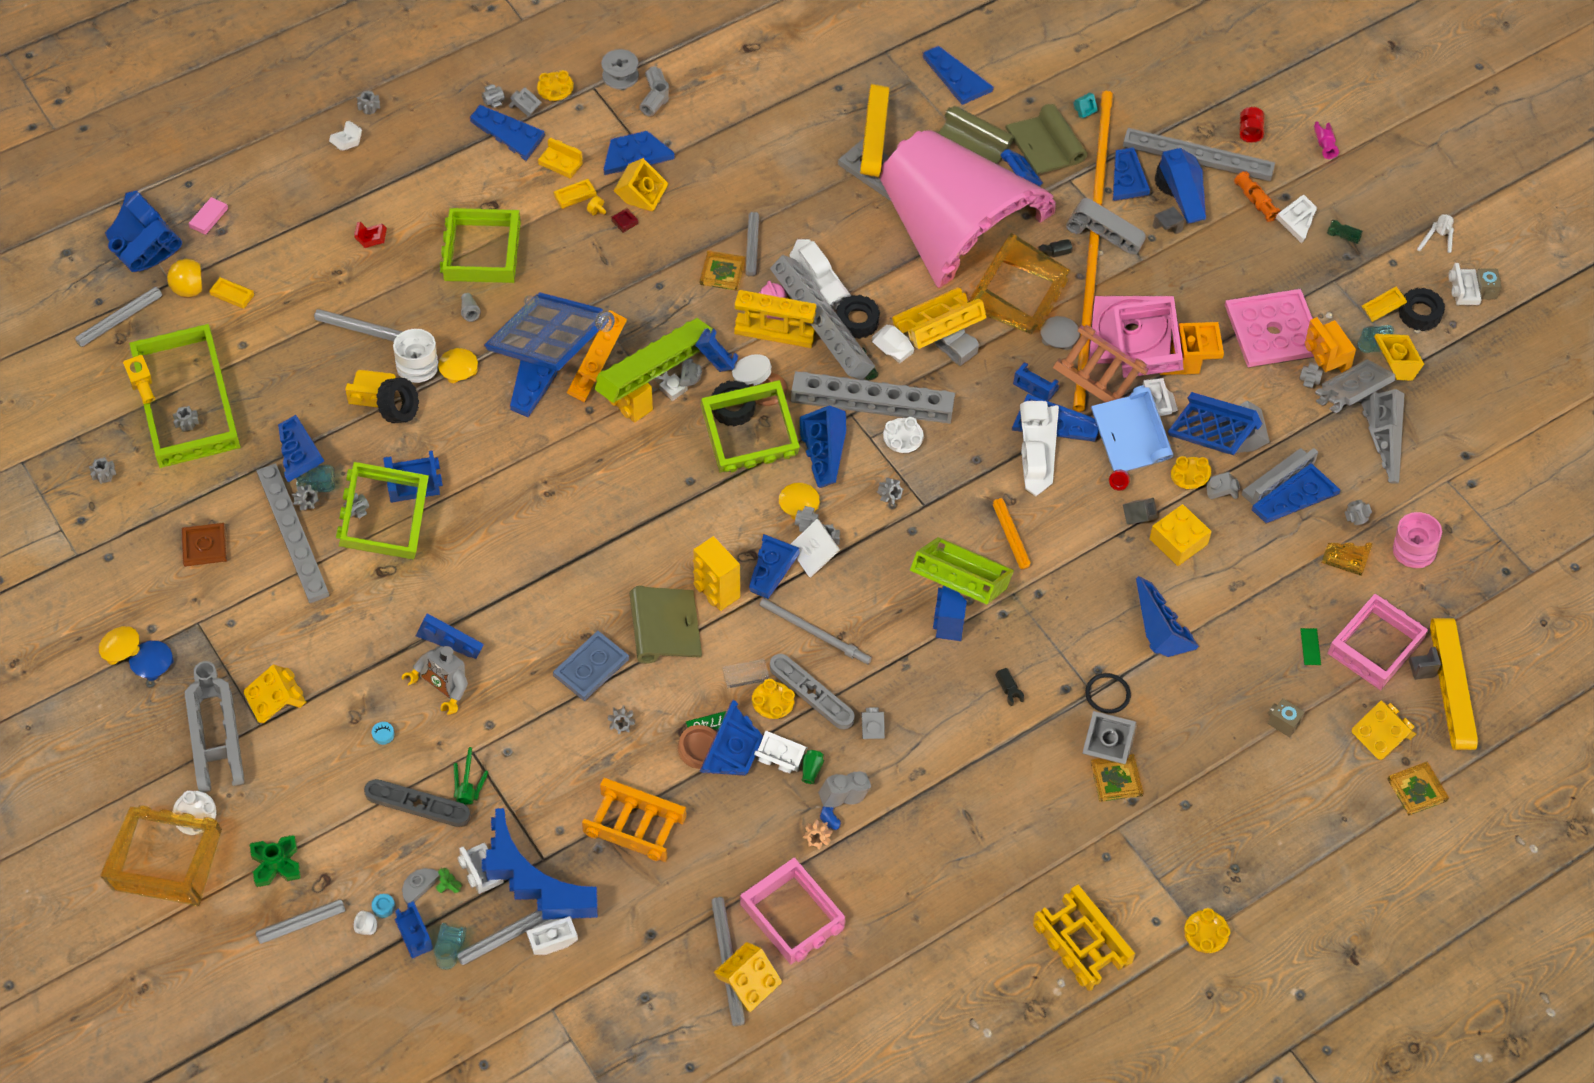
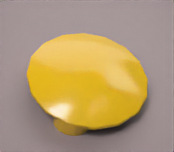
(555, 85)
(458, 364)
(1191, 472)
(796, 497)
(119, 644)
(773, 699)
(1206, 931)

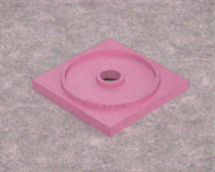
(1281, 310)
(1148, 340)

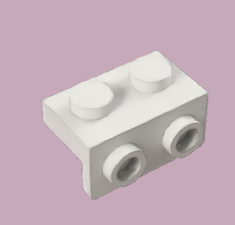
(1465, 286)
(780, 751)
(472, 861)

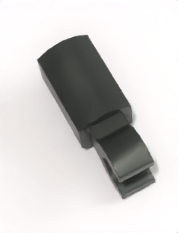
(1056, 248)
(1009, 685)

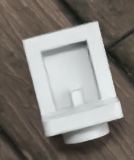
(348, 138)

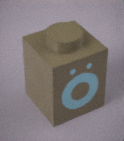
(1488, 283)
(1285, 717)

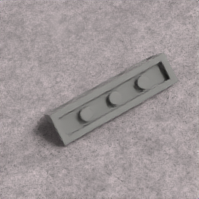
(1279, 475)

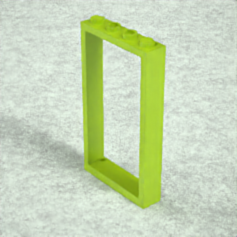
(200, 447)

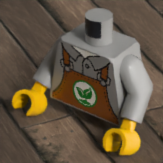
(444, 673)

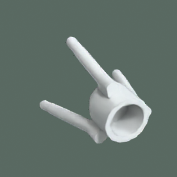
(1443, 227)

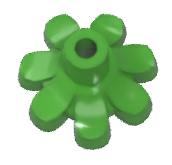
(448, 881)

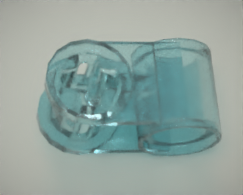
(1367, 341)
(320, 478)
(449, 941)

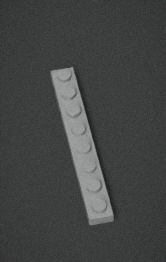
(1205, 155)
(292, 533)

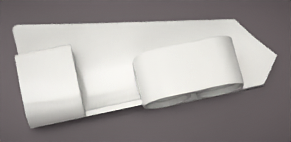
(819, 271)
(1038, 444)

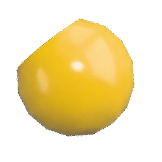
(185, 278)

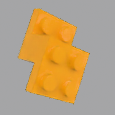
(1197, 343)
(1329, 345)

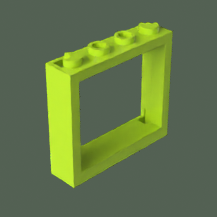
(480, 217)
(742, 396)
(388, 475)
(961, 570)

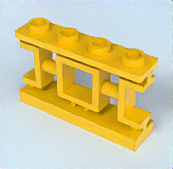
(939, 317)
(757, 325)
(1097, 927)

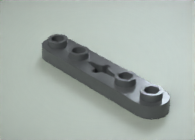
(402, 799)

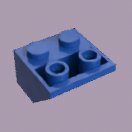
(949, 614)

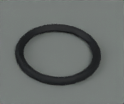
(1109, 675)

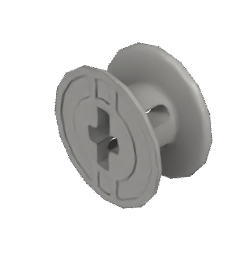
(620, 69)

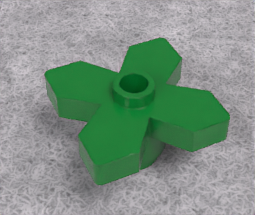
(274, 860)

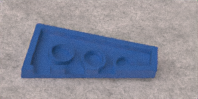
(512, 132)
(1069, 424)

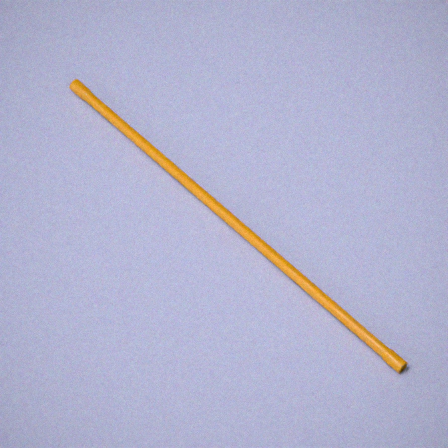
(1106, 105)

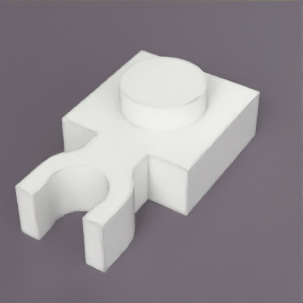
(671, 386)

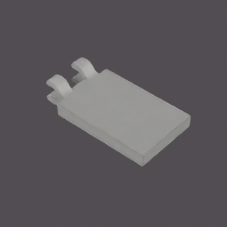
(1354, 385)

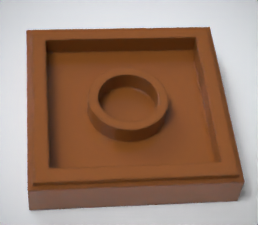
(204, 544)

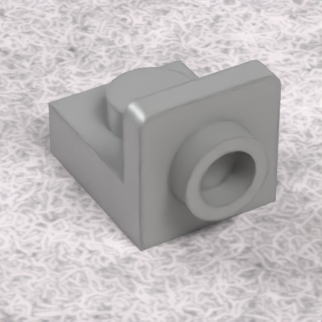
(525, 101)

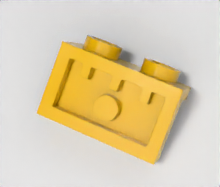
(561, 158)

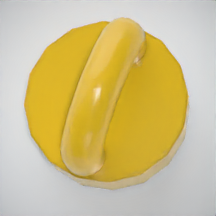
(596, 205)

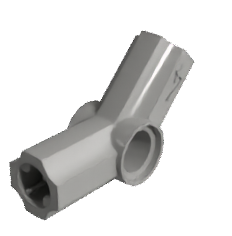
(659, 92)

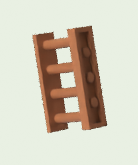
(1083, 376)

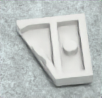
(1298, 217)

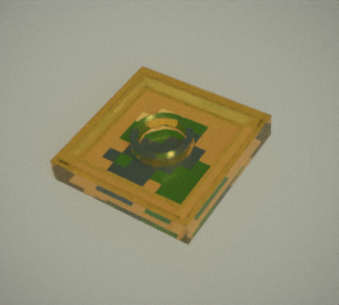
(722, 270)
(1116, 779)
(1418, 788)

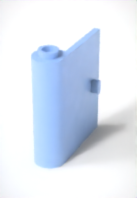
(1136, 431)

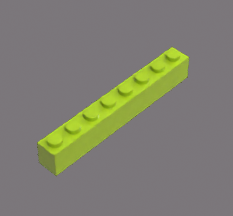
(650, 361)

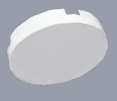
(752, 369)

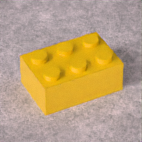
(716, 573)

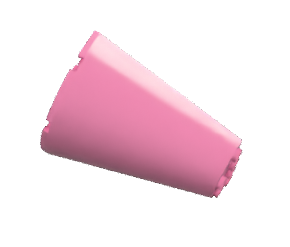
(952, 198)

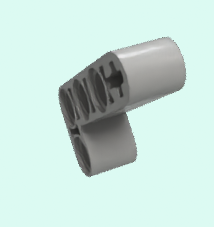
(1105, 224)

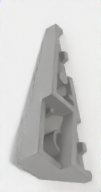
(1385, 422)

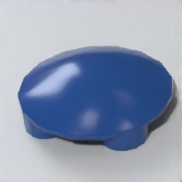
(151, 660)

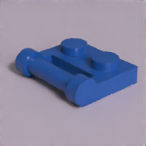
(1020, 166)

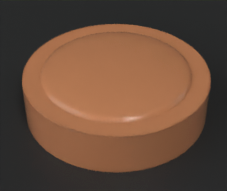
(695, 744)

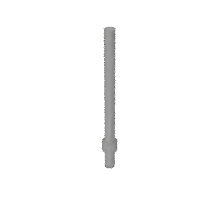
(850, 650)

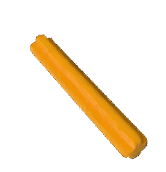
(1011, 533)

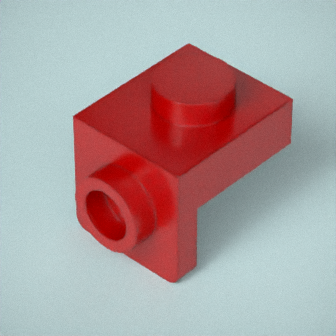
(370, 236)

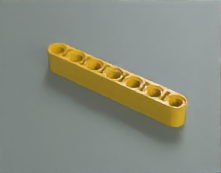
(874, 130)
(1454, 684)

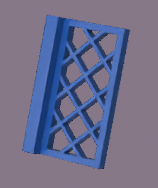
(1222, 412)

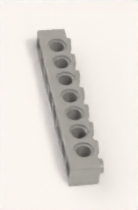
(826, 321)
(872, 397)

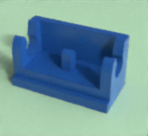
(715, 351)
(1034, 384)
(413, 931)

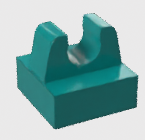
(1085, 105)

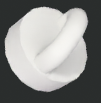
(365, 923)

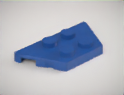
(632, 148)
(733, 744)

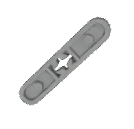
(799, 680)

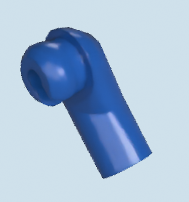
(828, 816)

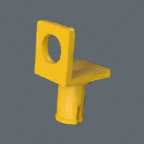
(141, 379)

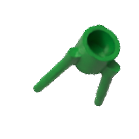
(465, 792)

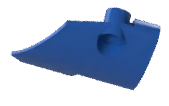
(141, 235)

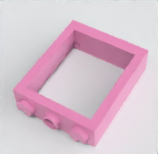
(1144, 309)
(1362, 665)
(772, 882)

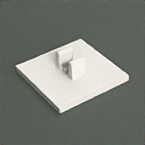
(815, 547)

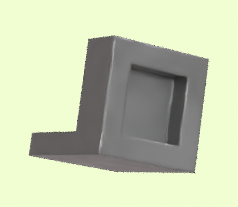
(1169, 219)
(1140, 511)
(1426, 665)

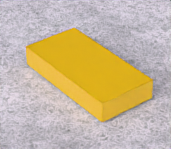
(574, 193)
(231, 292)
(1384, 304)

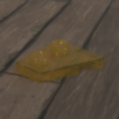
(1347, 556)

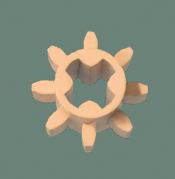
(822, 829)

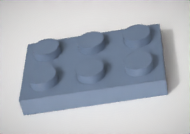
(591, 665)

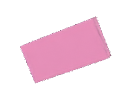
(208, 215)

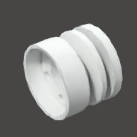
(415, 355)

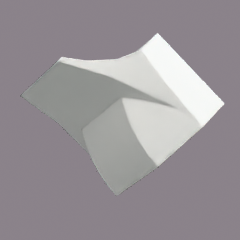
(893, 343)
(1162, 396)
(552, 936)

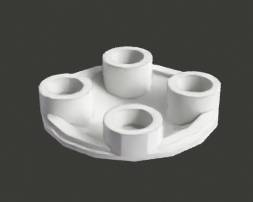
(903, 435)
(196, 804)

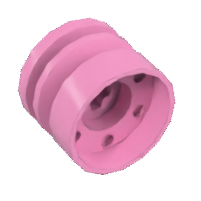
(1417, 540)

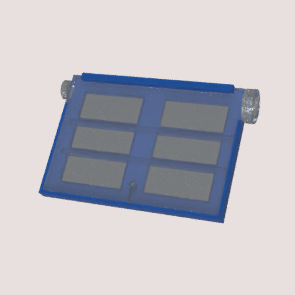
(549, 330)

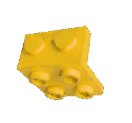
(365, 387)
(272, 692)
(1383, 730)

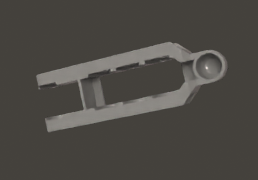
(208, 686)

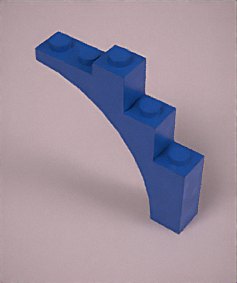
(553, 897)

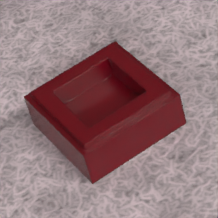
(624, 220)

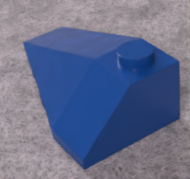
(1186, 182)
(824, 438)
(1160, 623)

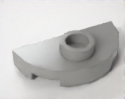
(690, 373)
(419, 883)

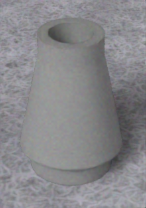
(469, 308)

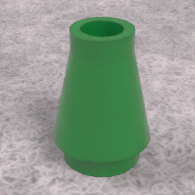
(812, 764)

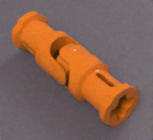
(1257, 196)

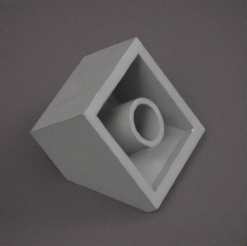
(1255, 439)
(1109, 737)

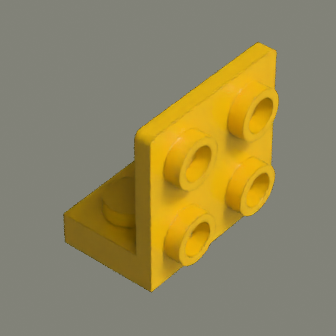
(749, 975)

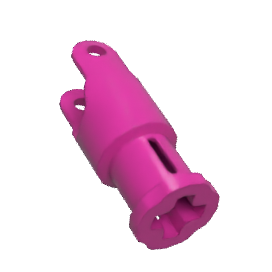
(1326, 140)

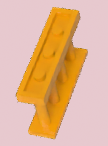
(595, 359)
(632, 799)

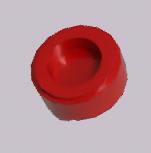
(1119, 479)

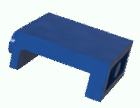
(423, 466)

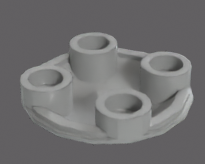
(1059, 332)

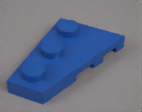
(772, 565)

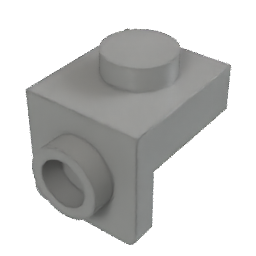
(1222, 485)
(872, 723)

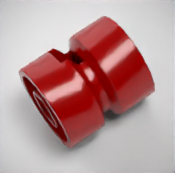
(1251, 124)

